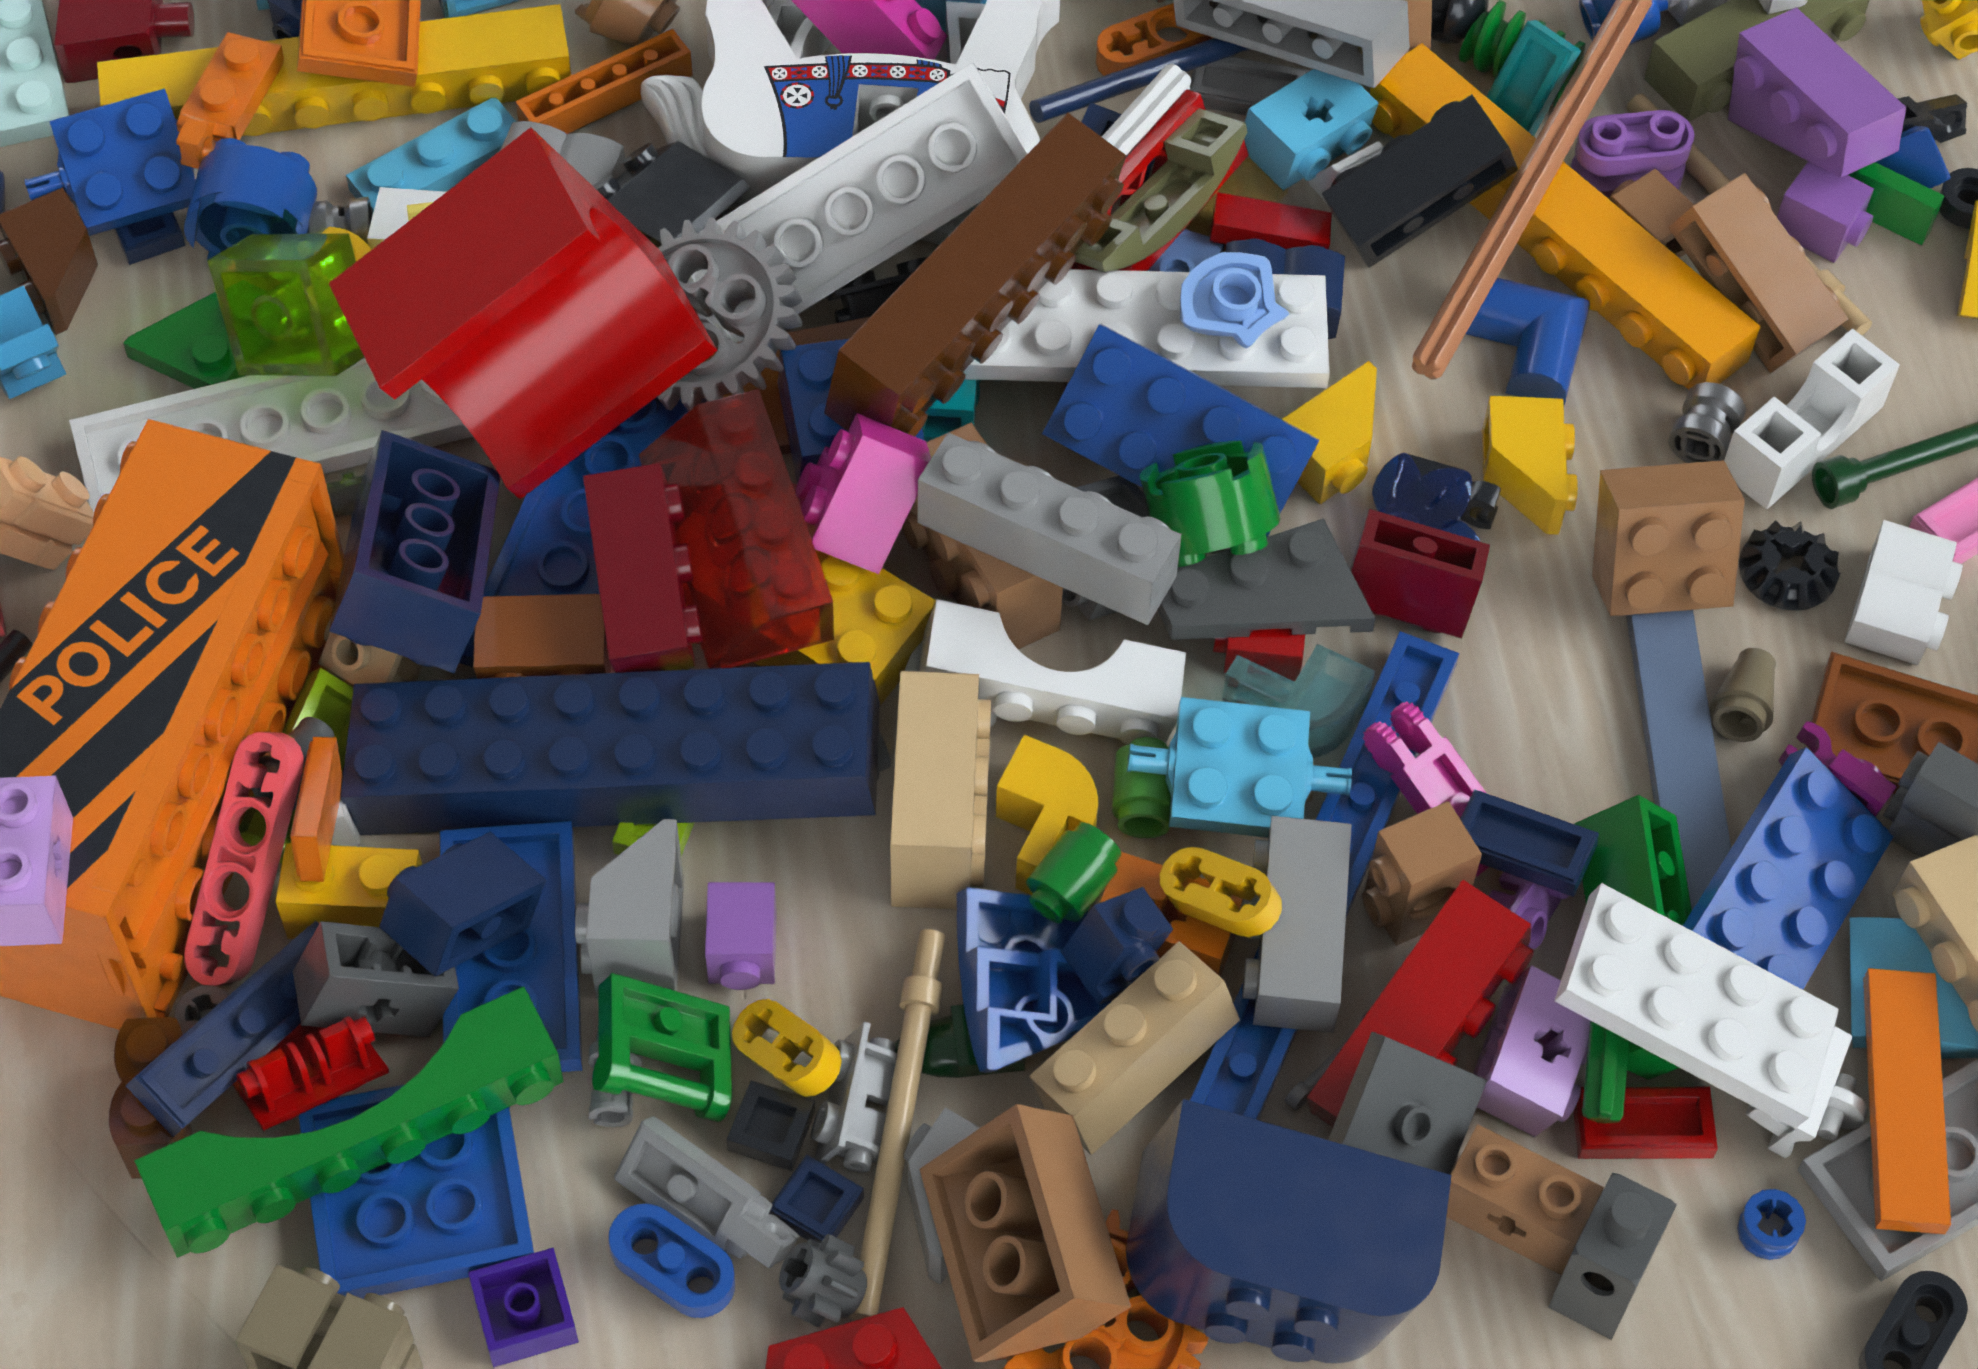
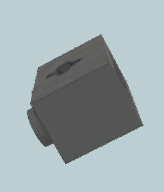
(368, 975)

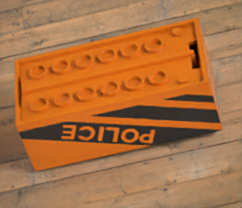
(146, 674)

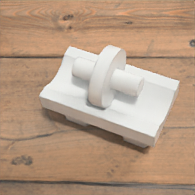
(1832, 1109)

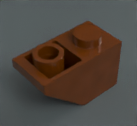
(51, 252)

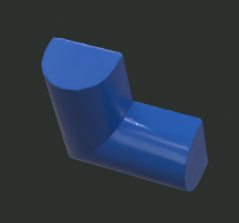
(1543, 328)

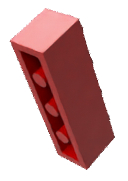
(1437, 989)

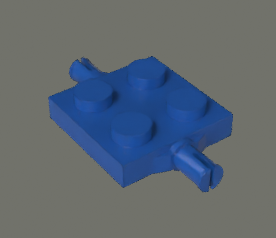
(119, 163)

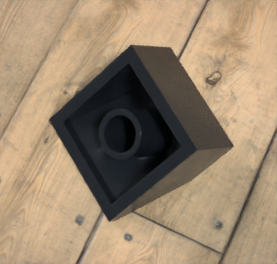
(671, 187)

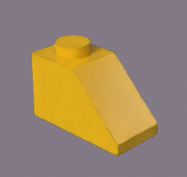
(1344, 424)

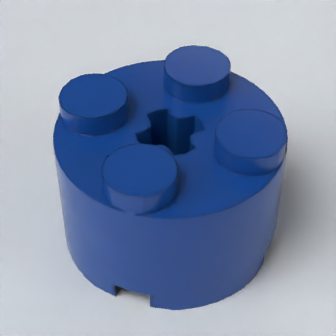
(248, 193)

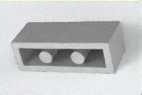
(1302, 955)

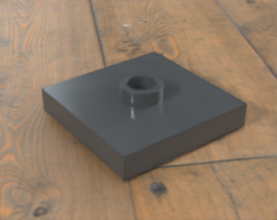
(1407, 1105)

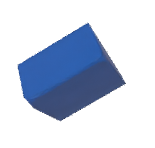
(1918, 158)

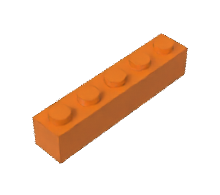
(606, 85)

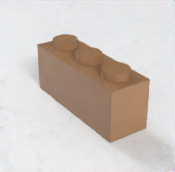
(1759, 269)

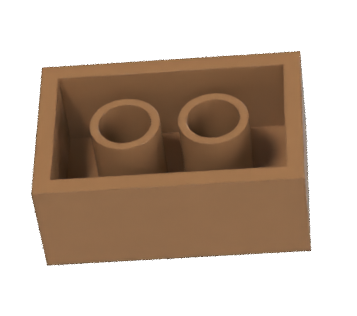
(1026, 602)

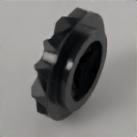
(1795, 587)

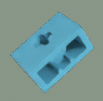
(1308, 126)

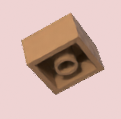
(1667, 538)

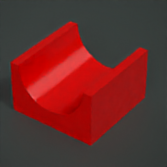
(524, 311)

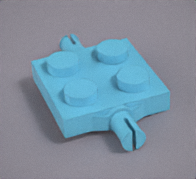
(1237, 766)

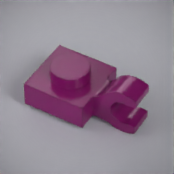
(1857, 775)

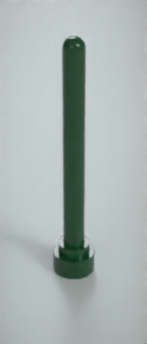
(1842, 479)

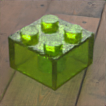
(281, 304)

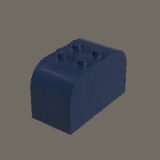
(1282, 1235)

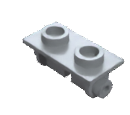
(843, 1122)

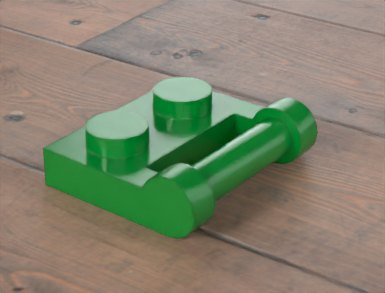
(669, 1029)

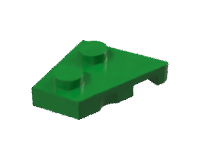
(187, 345)

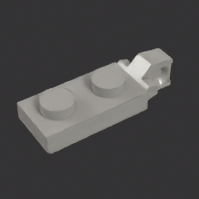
(703, 1194)

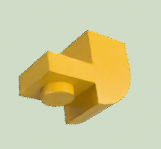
(1046, 795)

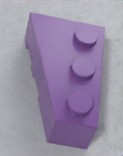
(1812, 96)

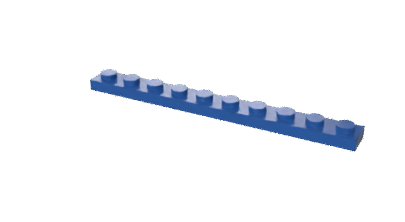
(1250, 1055)

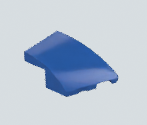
(1015, 978)

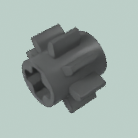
(823, 1280)

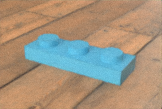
(439, 156)

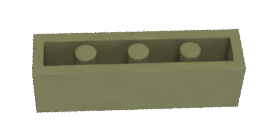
(1696, 61)

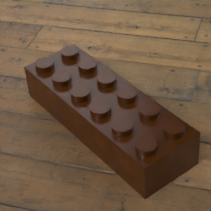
(978, 281)

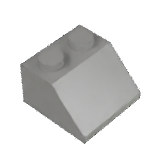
(635, 912)

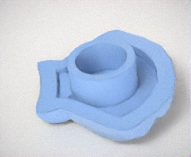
(1231, 297)

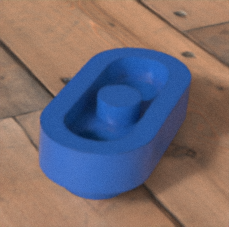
(675, 1262)

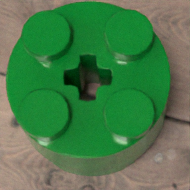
(1214, 499)

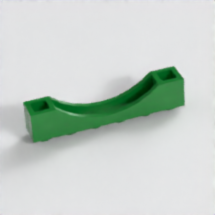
(225, 1183)

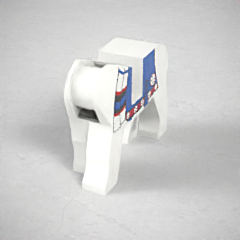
(785, 104)

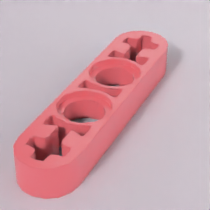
(232, 854)

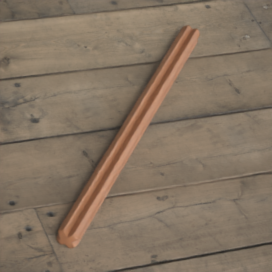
(1527, 188)

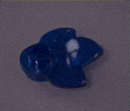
(1430, 499)

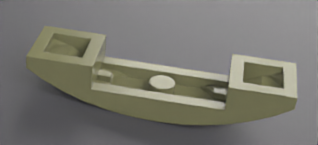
(1196, 164)

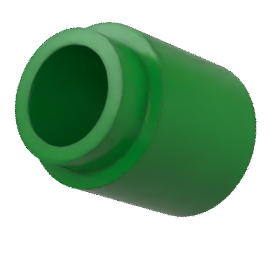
(1073, 873)

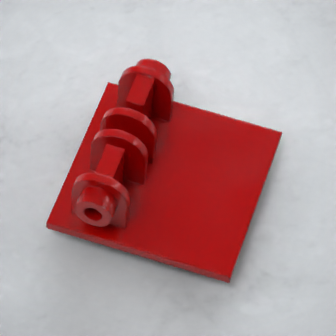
(309, 1070)

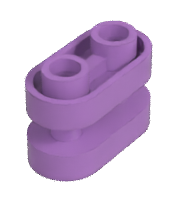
(1630, 146)

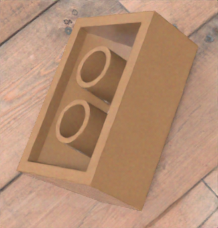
(1023, 1234)

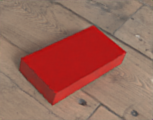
(1273, 222)
(1653, 1126)

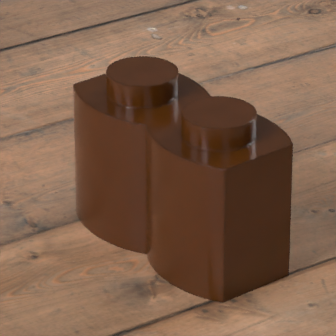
(130, 1123)

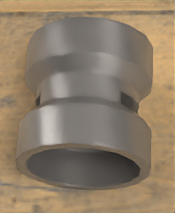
(353, 217)
(1707, 423)

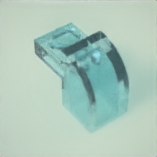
(1327, 686)

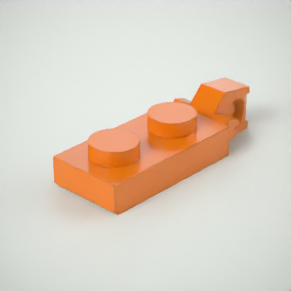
(226, 95)

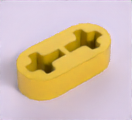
(1215, 903)
(792, 1038)

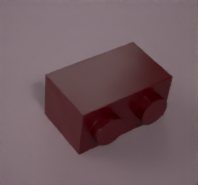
(1418, 573)

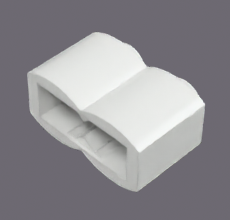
(1903, 593)

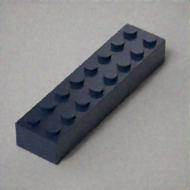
(613, 748)

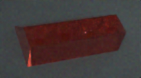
(745, 534)

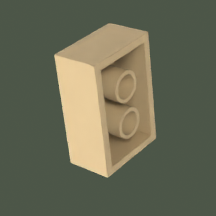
(939, 789)

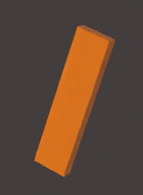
(1906, 1102)

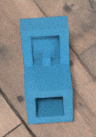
(26, 346)

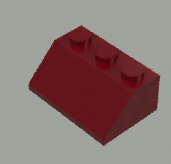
(642, 569)

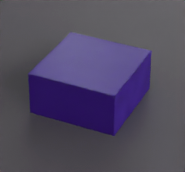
(523, 1307)

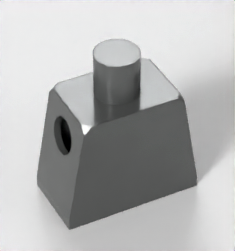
(1617, 1245)

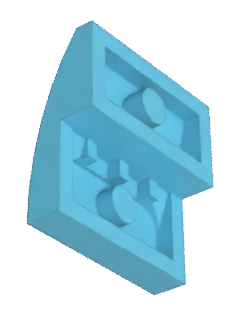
(1896, 946)

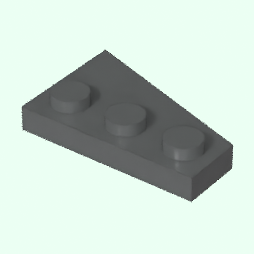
(1290, 584)

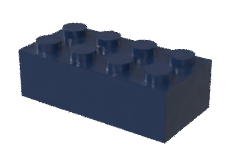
(417, 552)

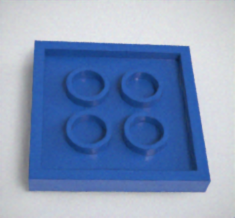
(424, 1217)

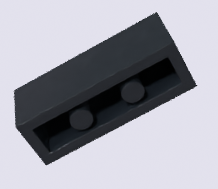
(1420, 179)

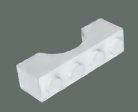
(1121, 699)

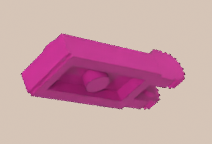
(1430, 777)

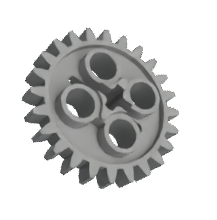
(736, 272)

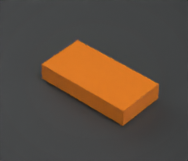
(317, 809)

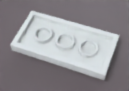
(1697, 1006)

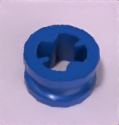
(1771, 1202)

